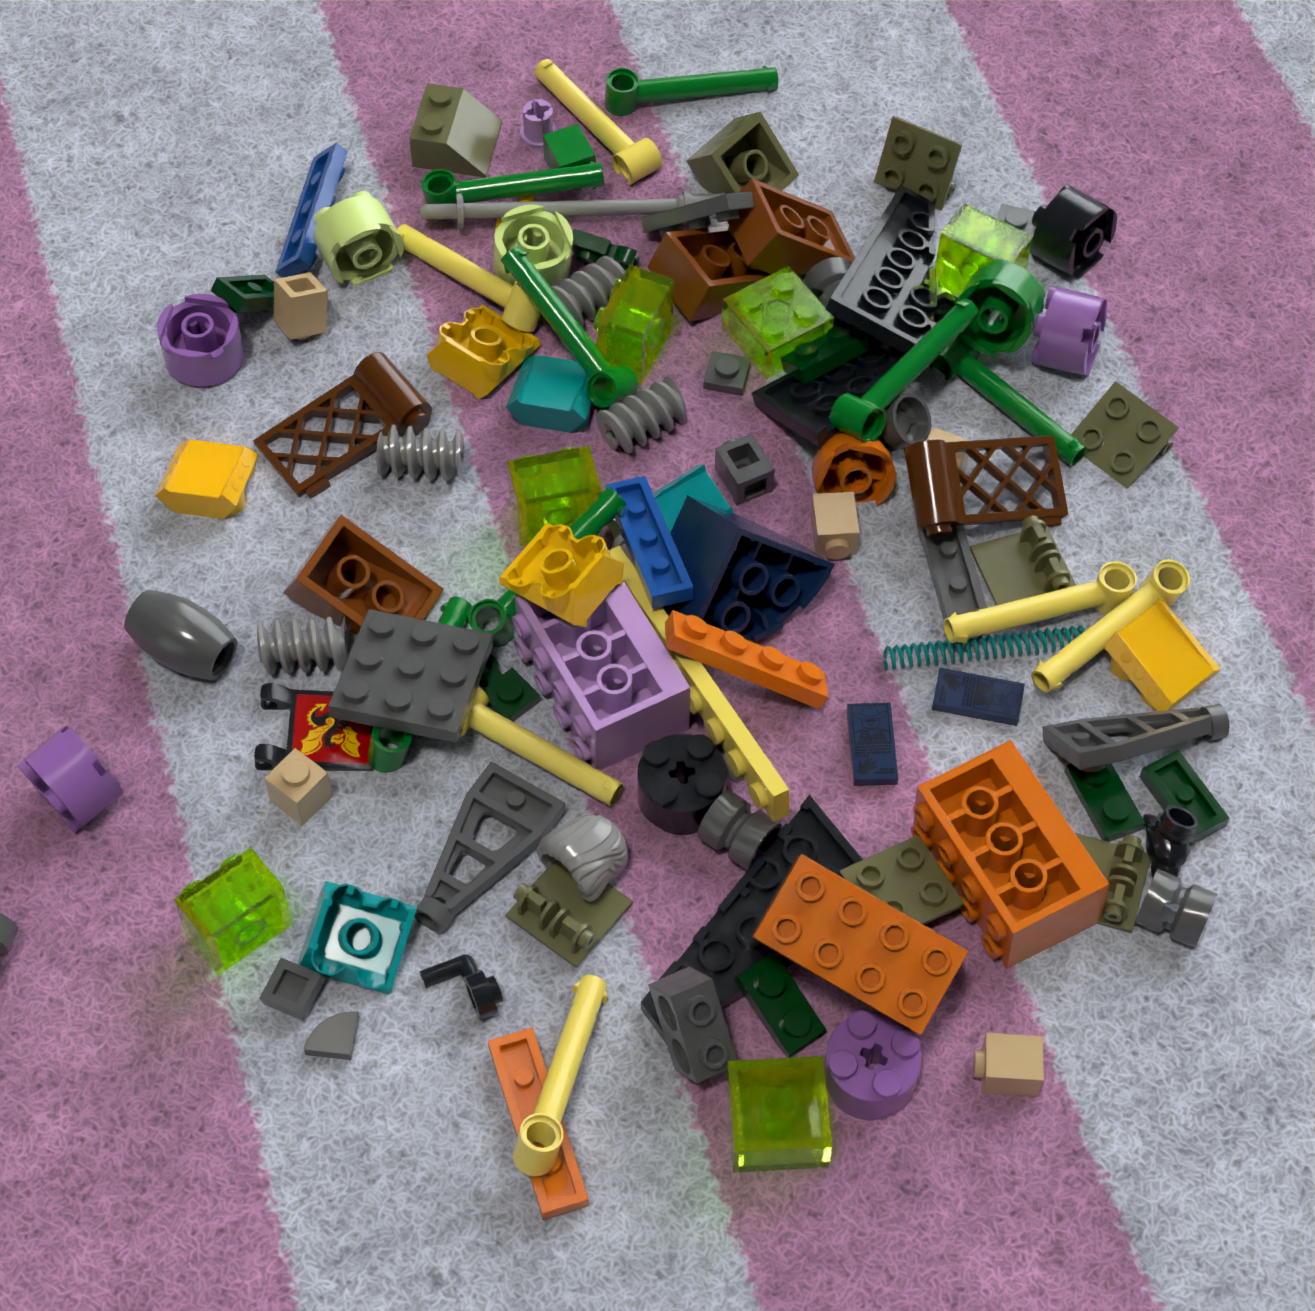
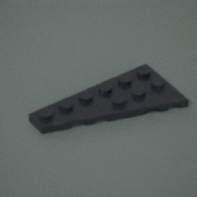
(893, 278)
(809, 405)
(725, 944)

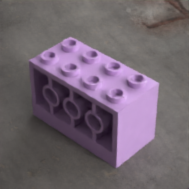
(606, 678)

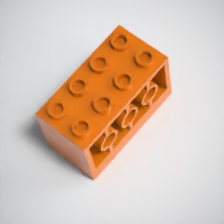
(1009, 855)
(859, 944)

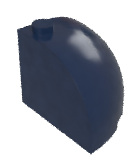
(742, 571)

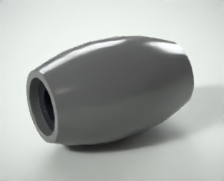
(180, 634)

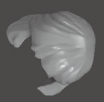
(589, 849)

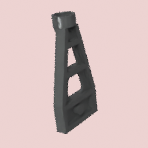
(1089, 748)
(507, 799)

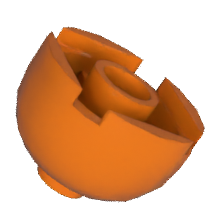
(855, 467)

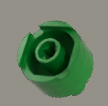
(1007, 306)

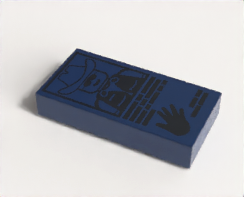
(978, 696)
(872, 744)

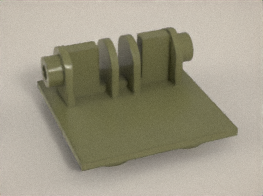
(918, 161)
(1124, 434)
(1022, 563)
(1126, 870)
(907, 880)
(561, 918)

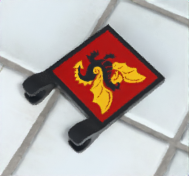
(325, 740)

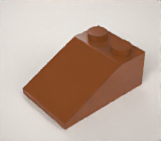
(786, 232)
(704, 269)
(358, 573)

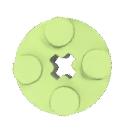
(542, 235)
(357, 239)

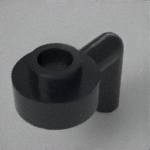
(481, 990)

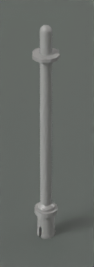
(566, 208)

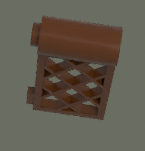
(380, 389)
(938, 489)

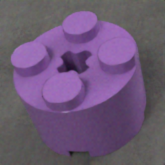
(1069, 331)
(200, 340)
(70, 778)
(875, 1040)

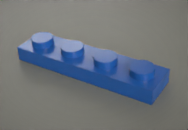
(318, 192)
(651, 545)

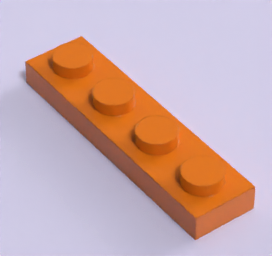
(746, 659)
(521, 1078)

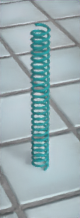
(909, 650)

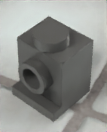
(744, 469)

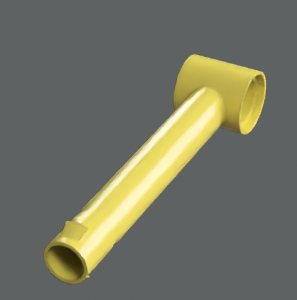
(629, 158)
(518, 310)
(1109, 590)
(1056, 669)
(540, 751)
(545, 1122)

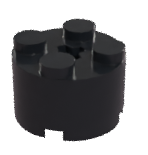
(1072, 231)
(680, 781)

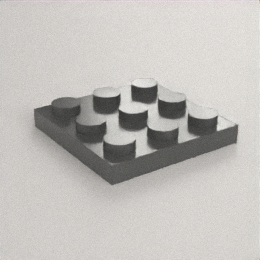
(411, 676)

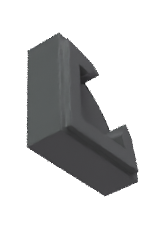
(334, 1037)

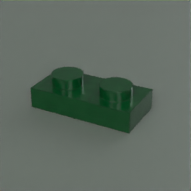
(246, 292)
(825, 353)
(1176, 783)
(1106, 802)
(780, 1004)

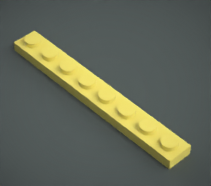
(719, 717)

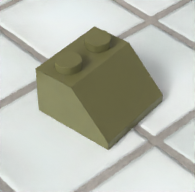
(453, 132)
(742, 152)

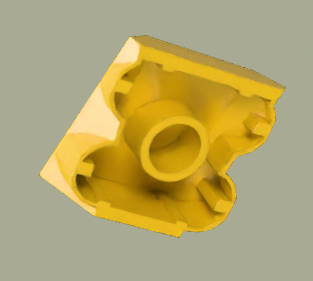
(480, 350)
(207, 479)
(564, 573)
(1160, 657)

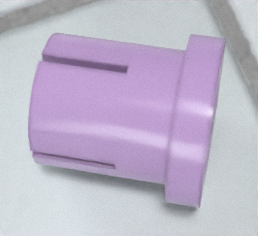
(535, 120)

